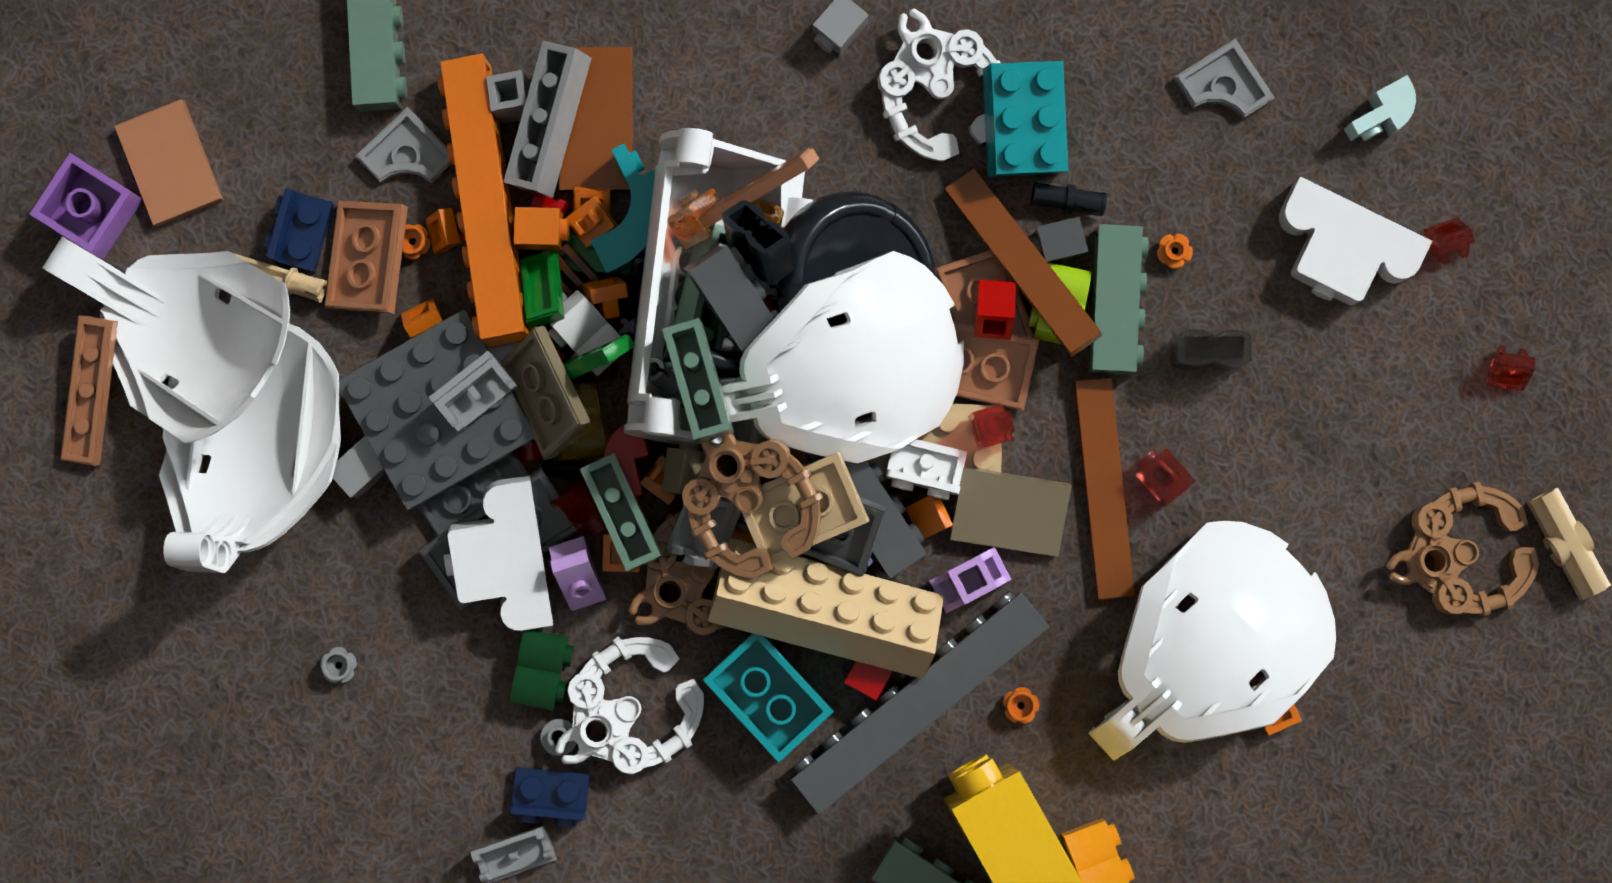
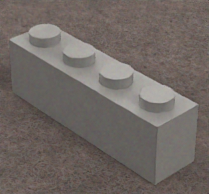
(547, 119)

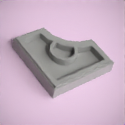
(1225, 79)
(405, 148)

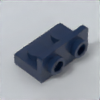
(298, 230)
(550, 795)

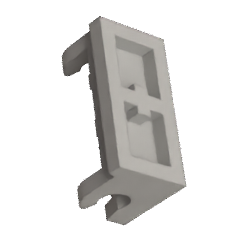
(473, 391)
(685, 544)
(514, 854)

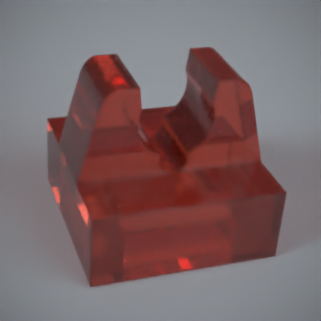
(1448, 237)
(1511, 370)

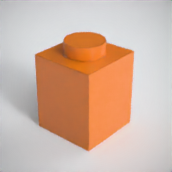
(540, 228)

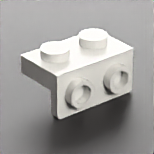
(928, 467)

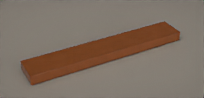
(1023, 262)
(1104, 488)

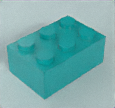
(1025, 119)
(768, 696)

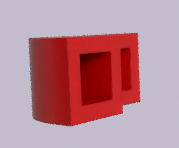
(629, 451)

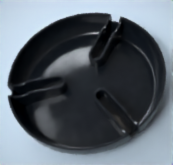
(842, 233)

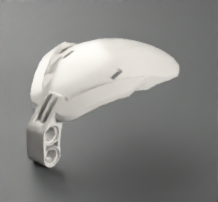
(183, 330)
(889, 359)
(261, 467)
(1195, 666)

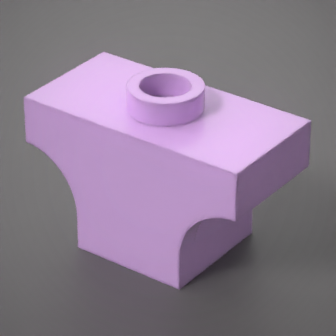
(576, 573)
(970, 580)

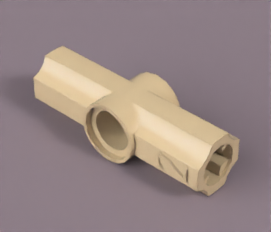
(1569, 544)

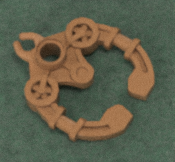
(743, 489)
(1452, 555)
(688, 579)

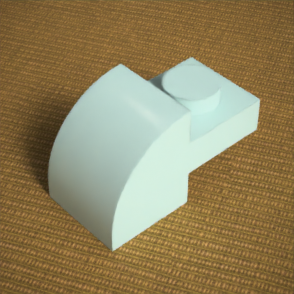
(1391, 107)

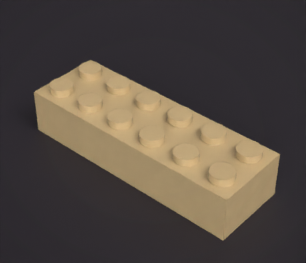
(832, 612)

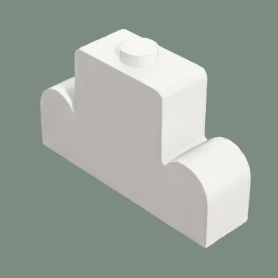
(1346, 244)
(502, 556)

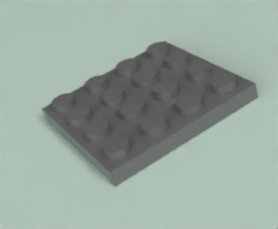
(407, 429)

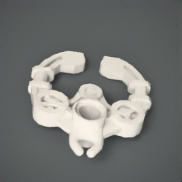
(935, 76)
(619, 715)

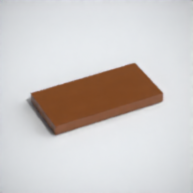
(601, 122)

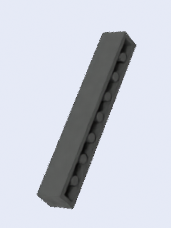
(919, 702)

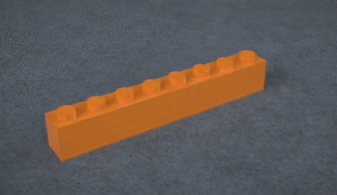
(484, 201)

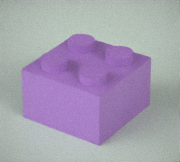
(86, 206)

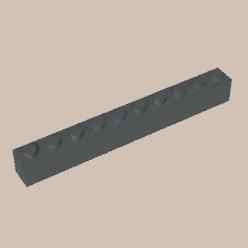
(743, 316)

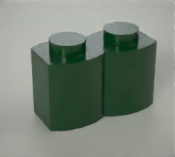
(540, 669)

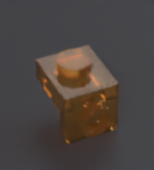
(687, 220)

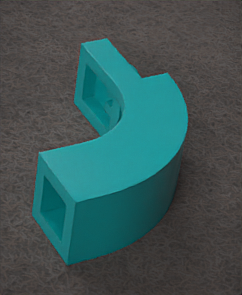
(628, 240)

